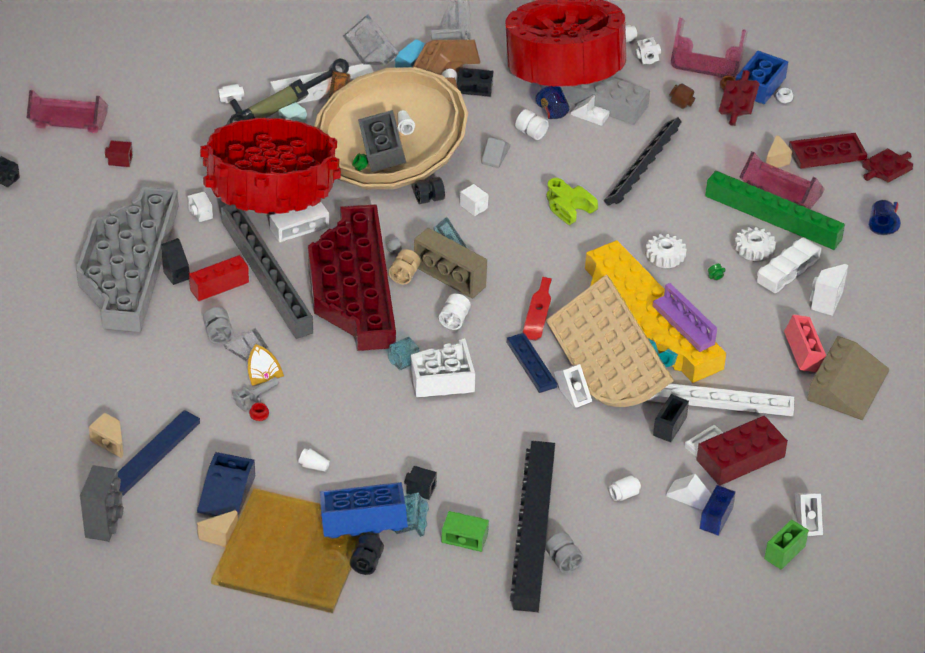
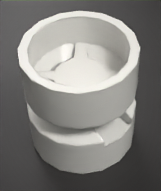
(531, 124)

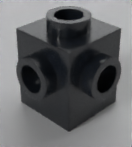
(8, 172)

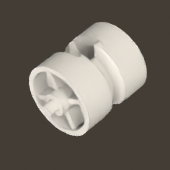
(454, 312)

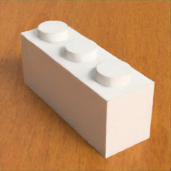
(294, 224)

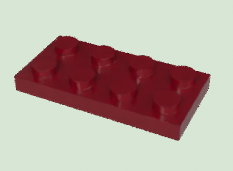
(828, 150)

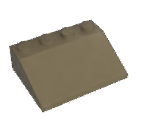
(847, 379)

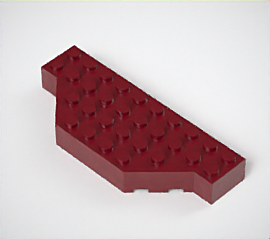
(352, 278)

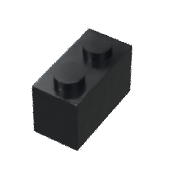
(670, 418)

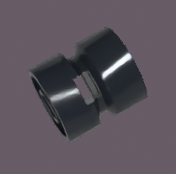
(429, 190)
(366, 554)

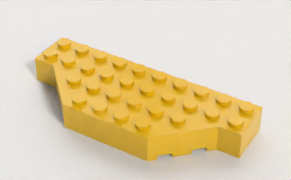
(639, 292)

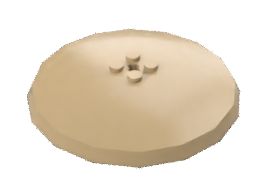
(429, 101)

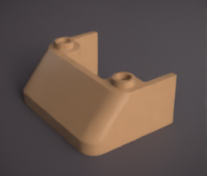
(447, 54)

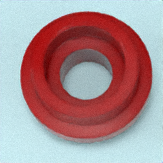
(259, 412)

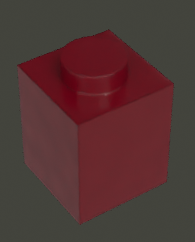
(119, 153)

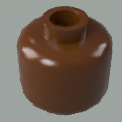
(682, 96)

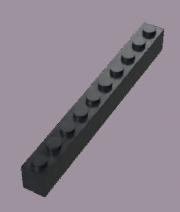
(533, 527)

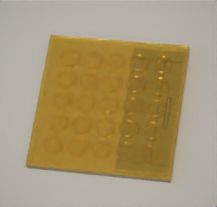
(284, 554)

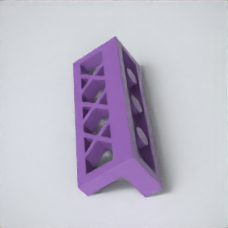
(685, 320)

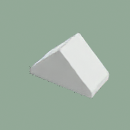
(689, 491)

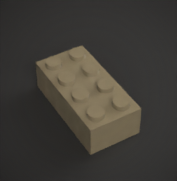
(451, 263)

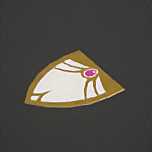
(262, 366)

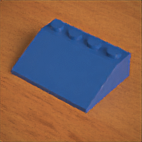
(363, 510)

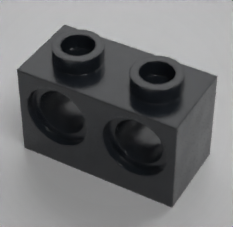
(475, 82)

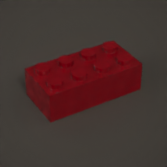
(741, 450)

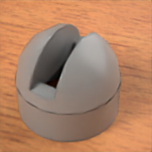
(394, 245)

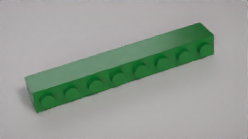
(775, 210)

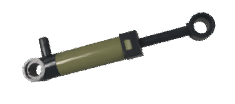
(293, 93)

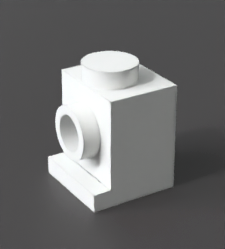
(200, 206)

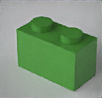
(465, 531)
(786, 544)

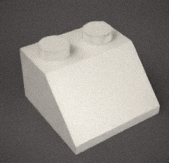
(828, 289)

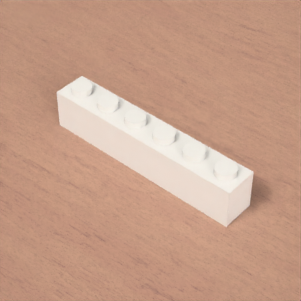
(322, 89)

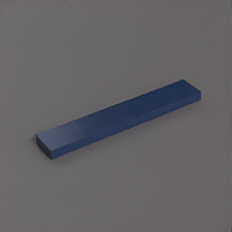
(156, 450)

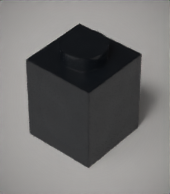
(421, 481)

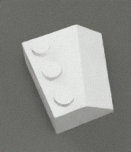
(443, 371)

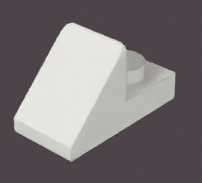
(589, 112)

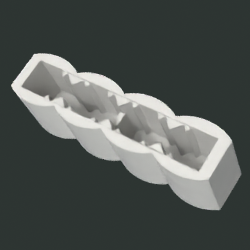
(788, 265)

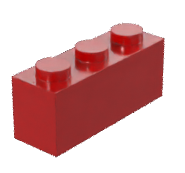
(219, 278)

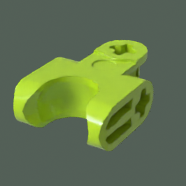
(565, 199)

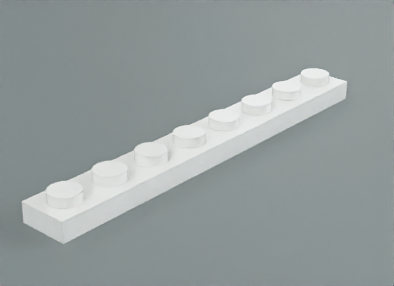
(729, 399)

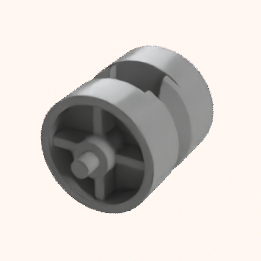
(218, 325)
(564, 552)

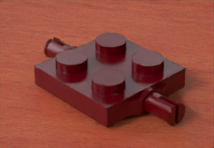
(739, 97)
(887, 165)

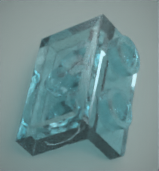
(416, 514)

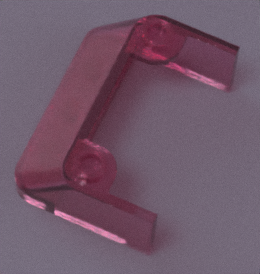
(686, 60)
(66, 113)
(781, 182)

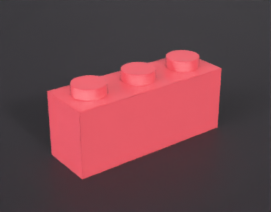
(804, 343)

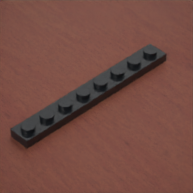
(641, 163)

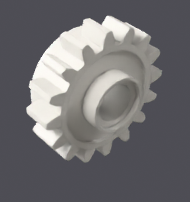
(755, 244)
(665, 251)

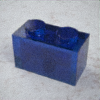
(717, 510)

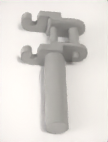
(252, 394)

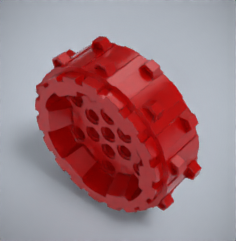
(270, 164)

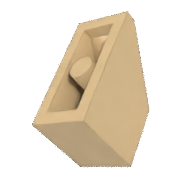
(107, 434)

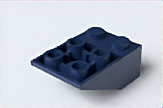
(226, 484)

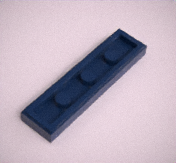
(531, 362)

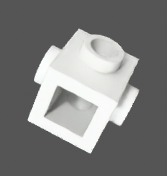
(648, 50)

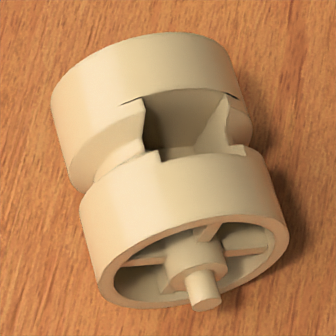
(404, 266)

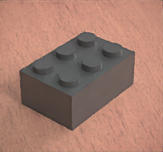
(382, 141)
(101, 503)

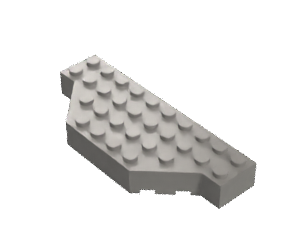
(126, 256)

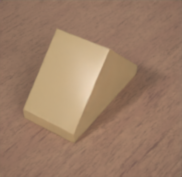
(779, 153)
(218, 529)

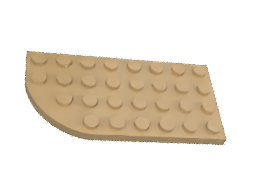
(609, 346)

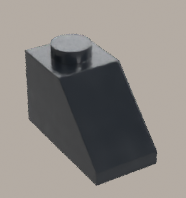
(175, 261)

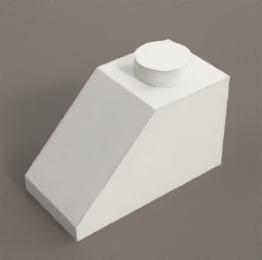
(573, 385)
(809, 512)

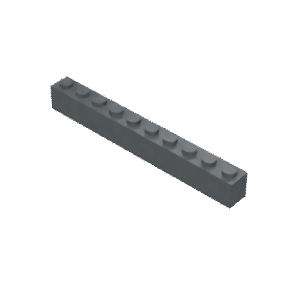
(267, 271)

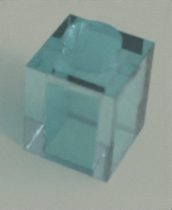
(401, 352)

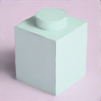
(293, 112)

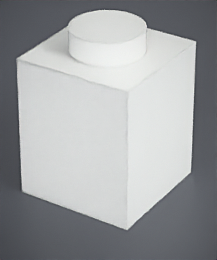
(474, 200)

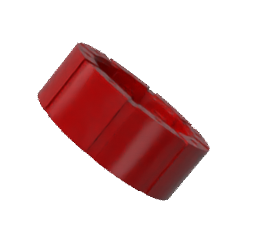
(566, 41)

